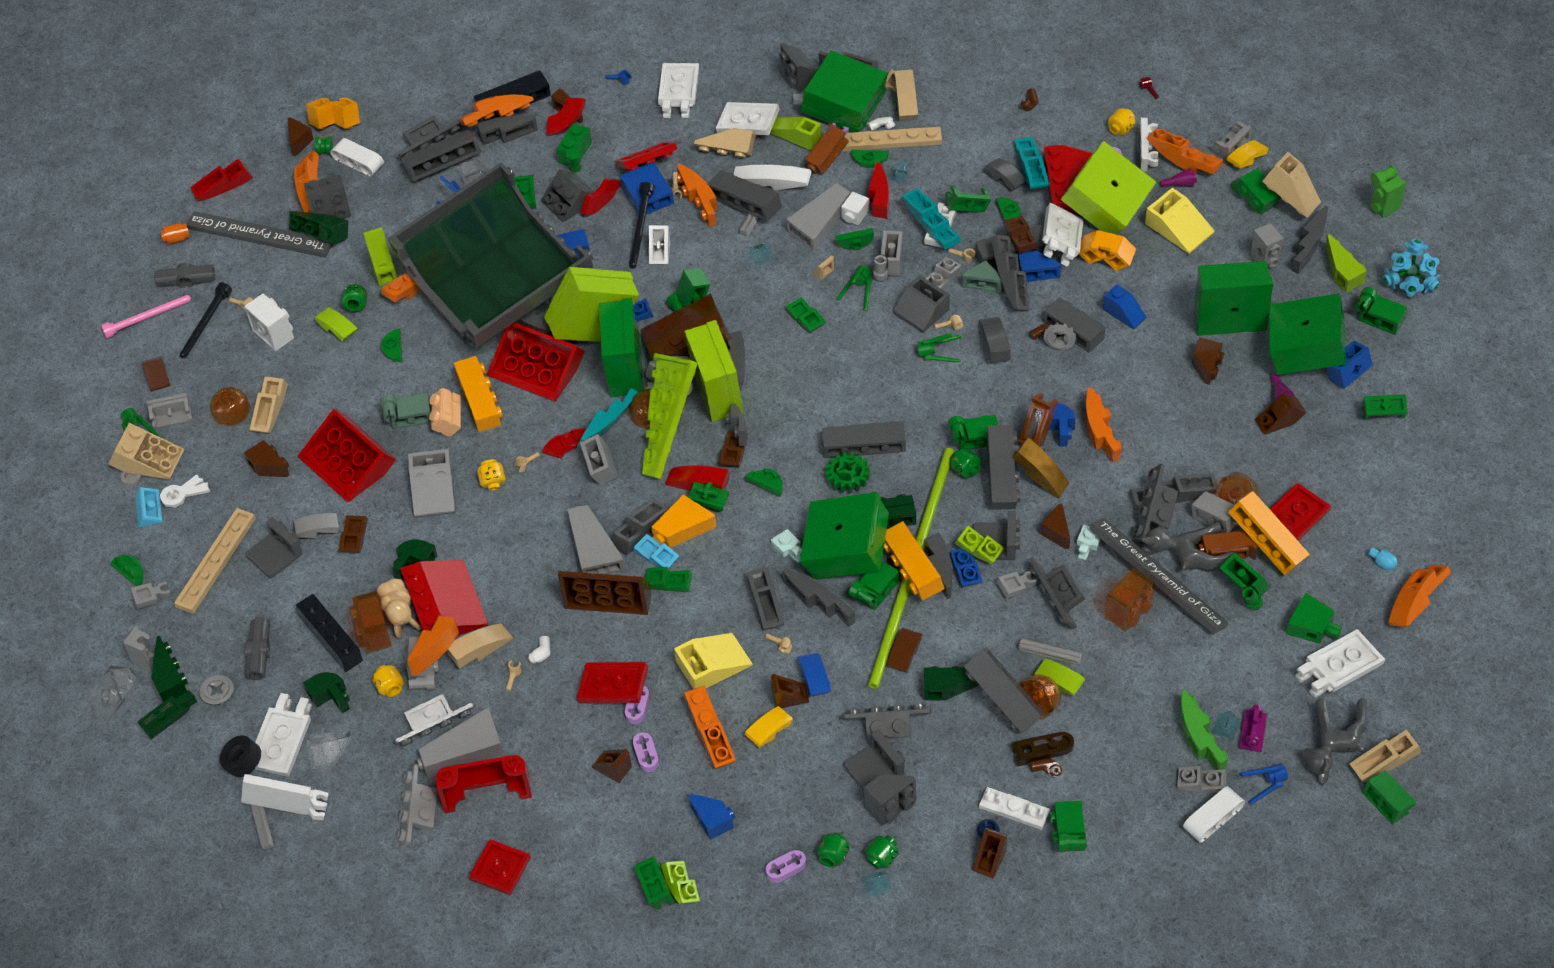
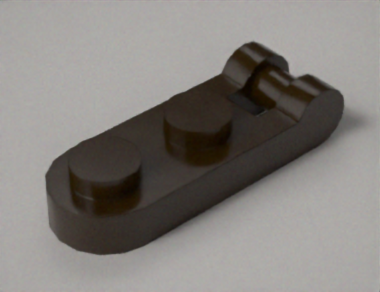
(1042, 747)

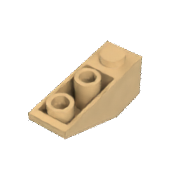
(730, 141)

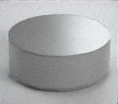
(130, 480)

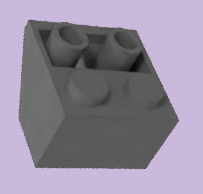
(796, 66)
(566, 195)
(922, 303)
(889, 796)

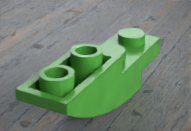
(1196, 730)

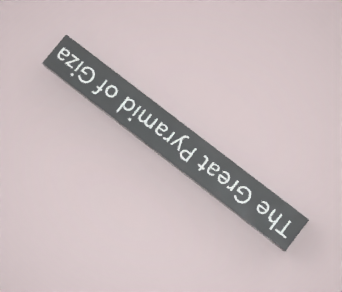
(258, 234)
(1162, 578)

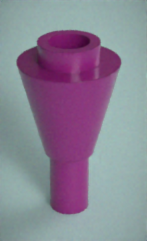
(1184, 178)
(1280, 387)

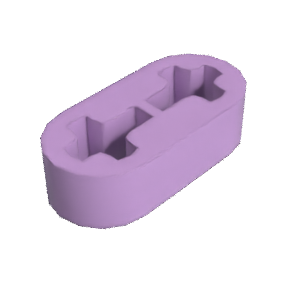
(642, 707)
(641, 753)
(785, 865)

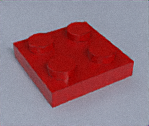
(500, 867)

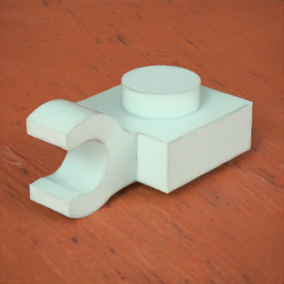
(1087, 540)
(787, 544)

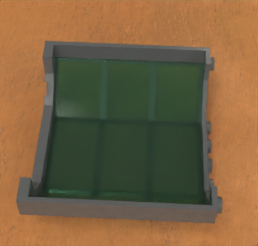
(485, 256)

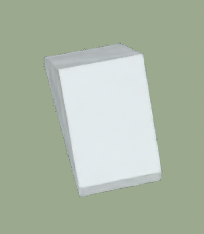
(659, 244)

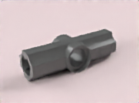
(184, 275)
(257, 648)

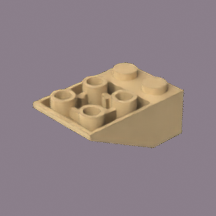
(1293, 185)
(145, 454)

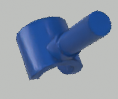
(623, 76)

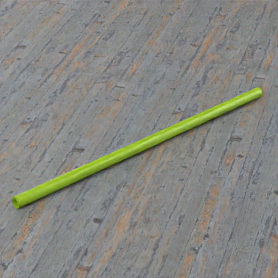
(904, 589)

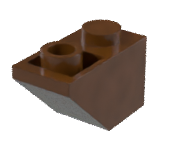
(1206, 358)
(1280, 414)
(265, 461)

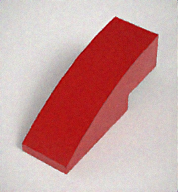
(221, 180)
(879, 192)
(685, 476)

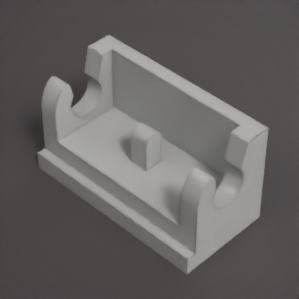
(1232, 140)
(170, 410)
(1210, 509)
(138, 649)

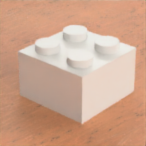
(269, 321)

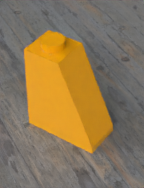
(682, 522)

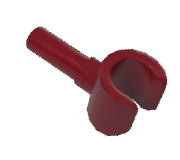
(1147, 83)

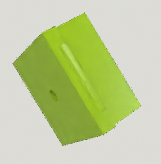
(1108, 190)
(575, 306)
(715, 370)

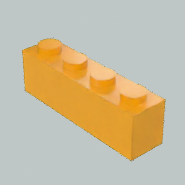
(477, 393)
(1268, 533)
(913, 562)

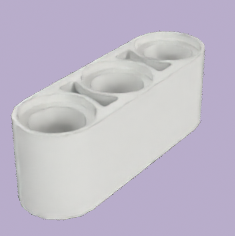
(357, 157)
(1213, 813)

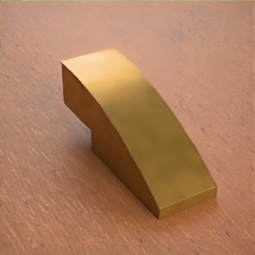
(1041, 468)

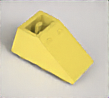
(1178, 221)
(711, 659)

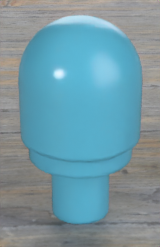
(1384, 559)

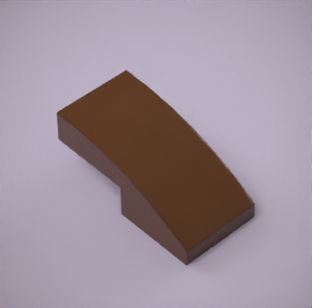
(1020, 235)
(731, 452)
(353, 534)
(904, 650)

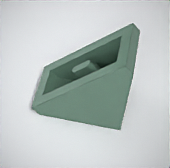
(982, 278)

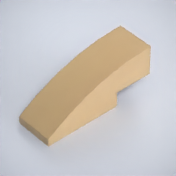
(906, 95)
(268, 404)
(478, 644)
(1386, 756)

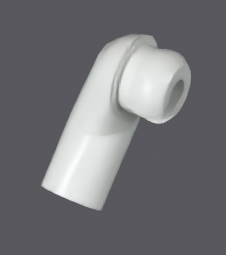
(879, 122)
(542, 651)

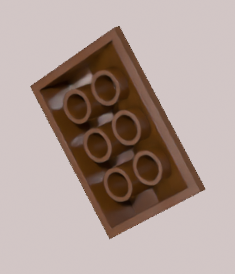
(668, 333)
(605, 592)

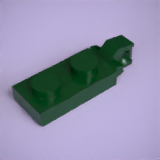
(166, 714)

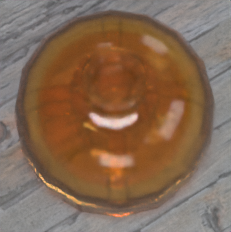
(229, 406)
(639, 408)
(1236, 487)
(1043, 692)

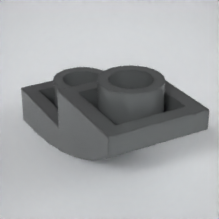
(1011, 176)
(738, 424)

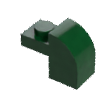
(411, 553)
(327, 687)

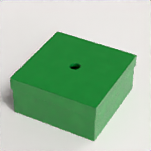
(844, 92)
(1232, 298)
(1307, 334)
(621, 347)
(844, 536)

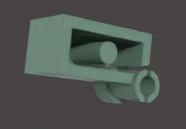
(406, 410)

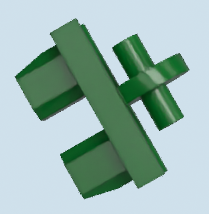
(709, 496)

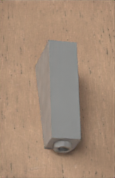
(818, 217)
(593, 545)
(465, 743)

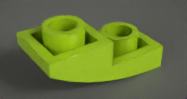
(336, 322)
(978, 546)
(1065, 678)
(679, 883)

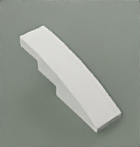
(776, 176)

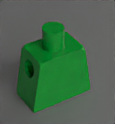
(1312, 621)

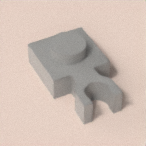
(1013, 584)
(147, 595)

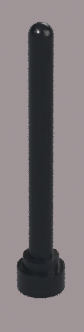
(646, 191)
(221, 291)

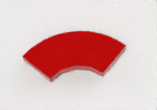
(566, 116)
(599, 198)
(563, 443)

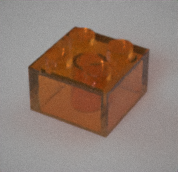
(1129, 600)
(370, 622)

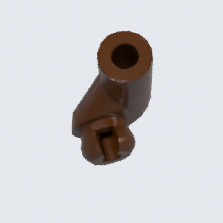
(1032, 100)
(1039, 331)
(1047, 765)

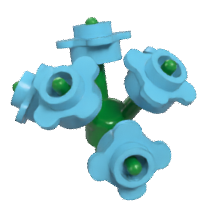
(1403, 262)

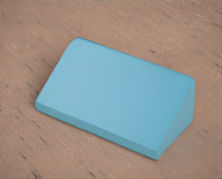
(148, 506)

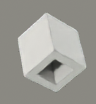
(855, 208)

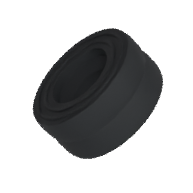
(236, 747)

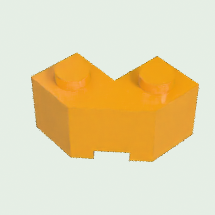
(325, 113)
(1111, 247)

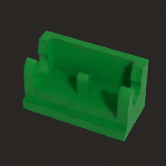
(968, 201)
(1384, 405)
(1388, 797)
(654, 883)

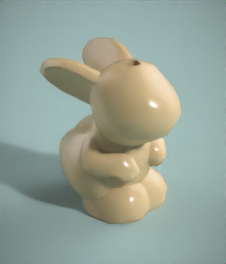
(396, 604)

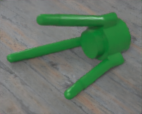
(860, 277)
(926, 347)
(130, 416)

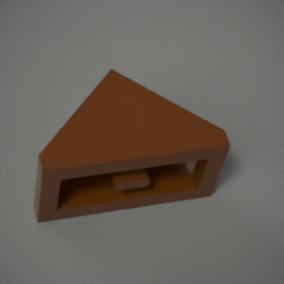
(299, 135)
(156, 373)
(1056, 527)
(788, 691)
(613, 764)
(990, 853)

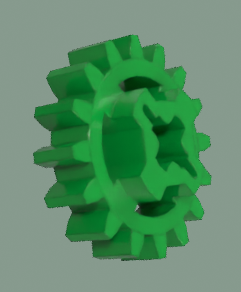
(847, 470)

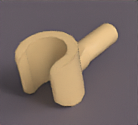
(675, 185)
(966, 255)
(241, 303)
(955, 321)
(522, 461)
(784, 643)
(513, 671)

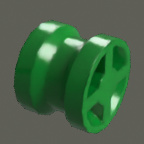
(323, 145)

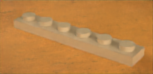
(893, 138)
(215, 561)

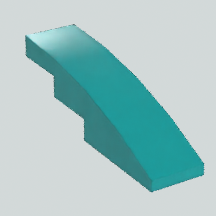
(1031, 163)
(930, 218)
(605, 421)

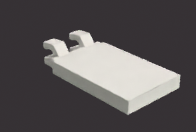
(678, 87)
(1062, 233)
(1340, 663)
(282, 735)
(283, 796)

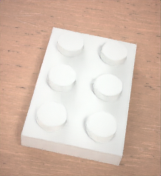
(748, 116)

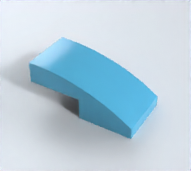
(655, 553)

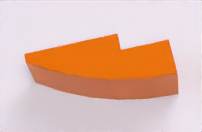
(432, 644)

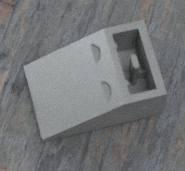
(431, 482)

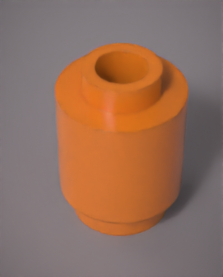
(174, 233)

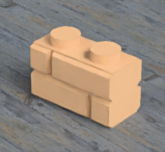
(445, 412)

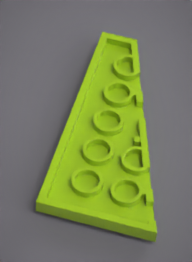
(666, 404)

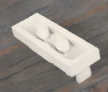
(1145, 146)
(1014, 808)

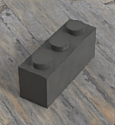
(1088, 331)

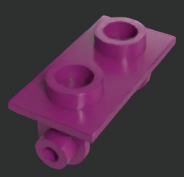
(1253, 729)

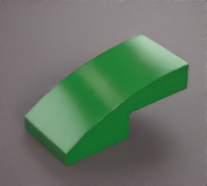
(805, 316)
(665, 580)

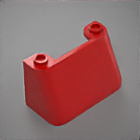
(456, 779)

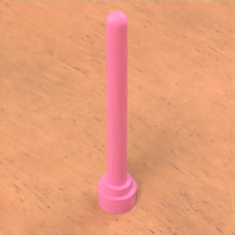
(110, 329)

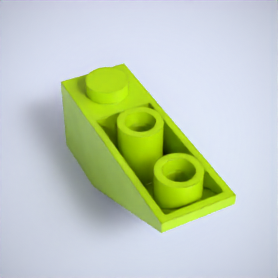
(798, 131)
(380, 256)
(1345, 268)

